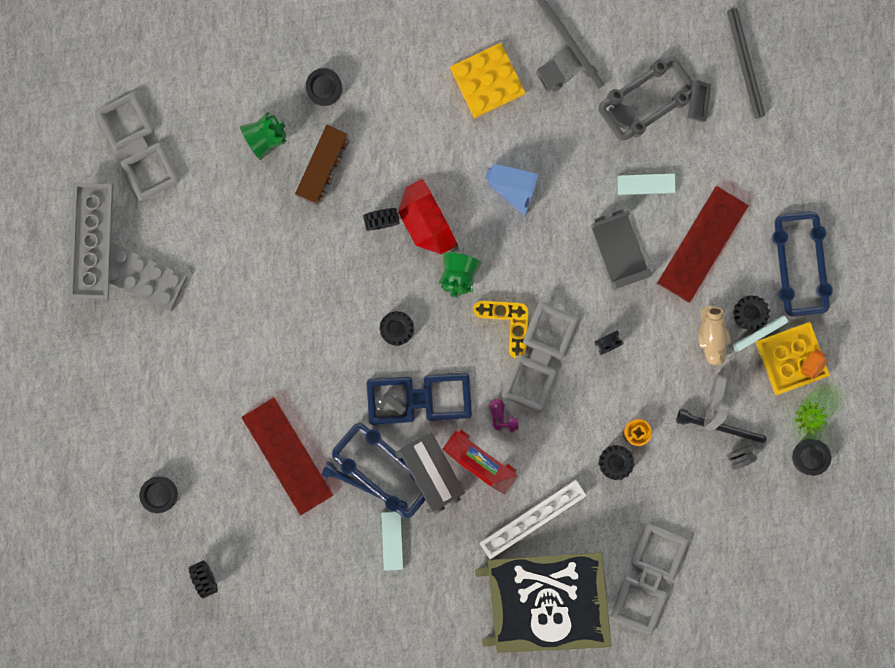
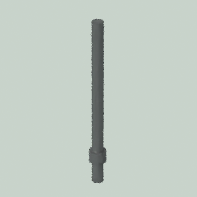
(590, 70)

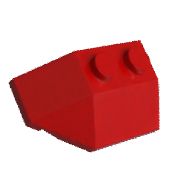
(425, 220)

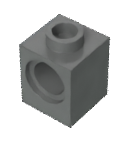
(550, 76)
(623, 115)

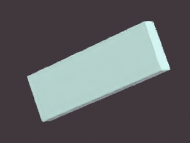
(646, 184)
(753, 337)
(392, 541)

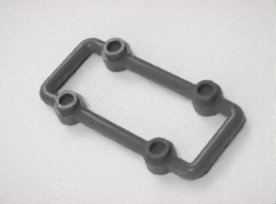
(638, 127)

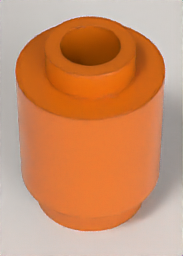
(814, 364)

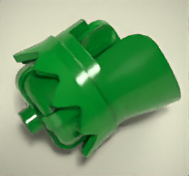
(264, 134)
(458, 273)

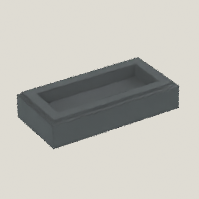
(699, 101)

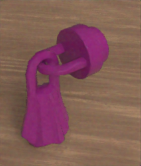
(497, 410)

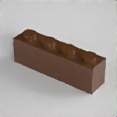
(321, 165)

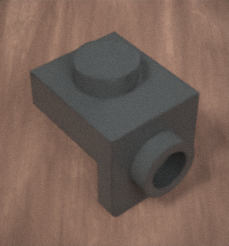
(396, 403)

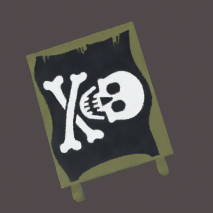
(548, 603)

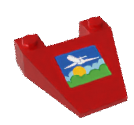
(479, 462)

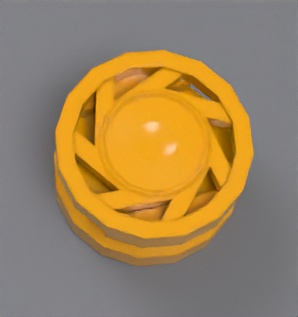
(637, 432)

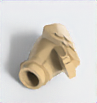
(713, 335)

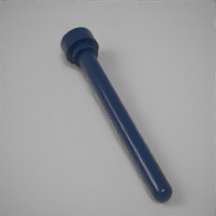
(330, 471)

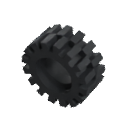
(381, 219)
(762, 309)
(408, 328)
(625, 470)
(203, 579)

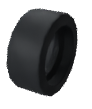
(309, 86)
(825, 452)
(144, 498)

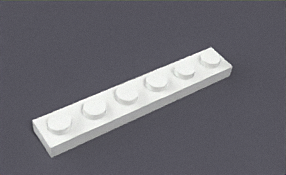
(532, 519)

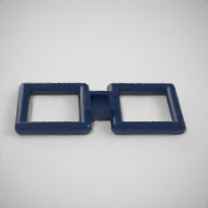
(419, 398)

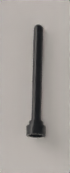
(685, 417)

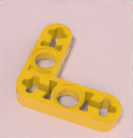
(514, 321)

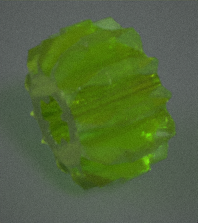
(817, 414)

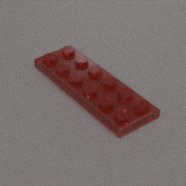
(702, 244)
(287, 456)

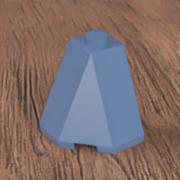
(512, 185)

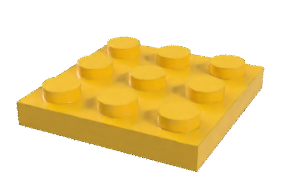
(487, 80)
(785, 354)

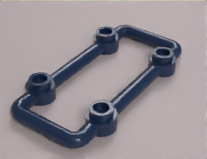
(786, 293)
(348, 467)

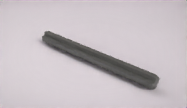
(746, 64)

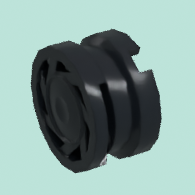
(608, 340)

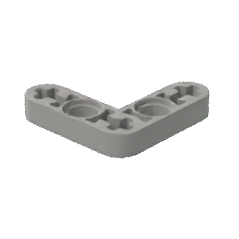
(716, 410)

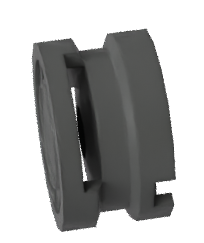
(742, 459)

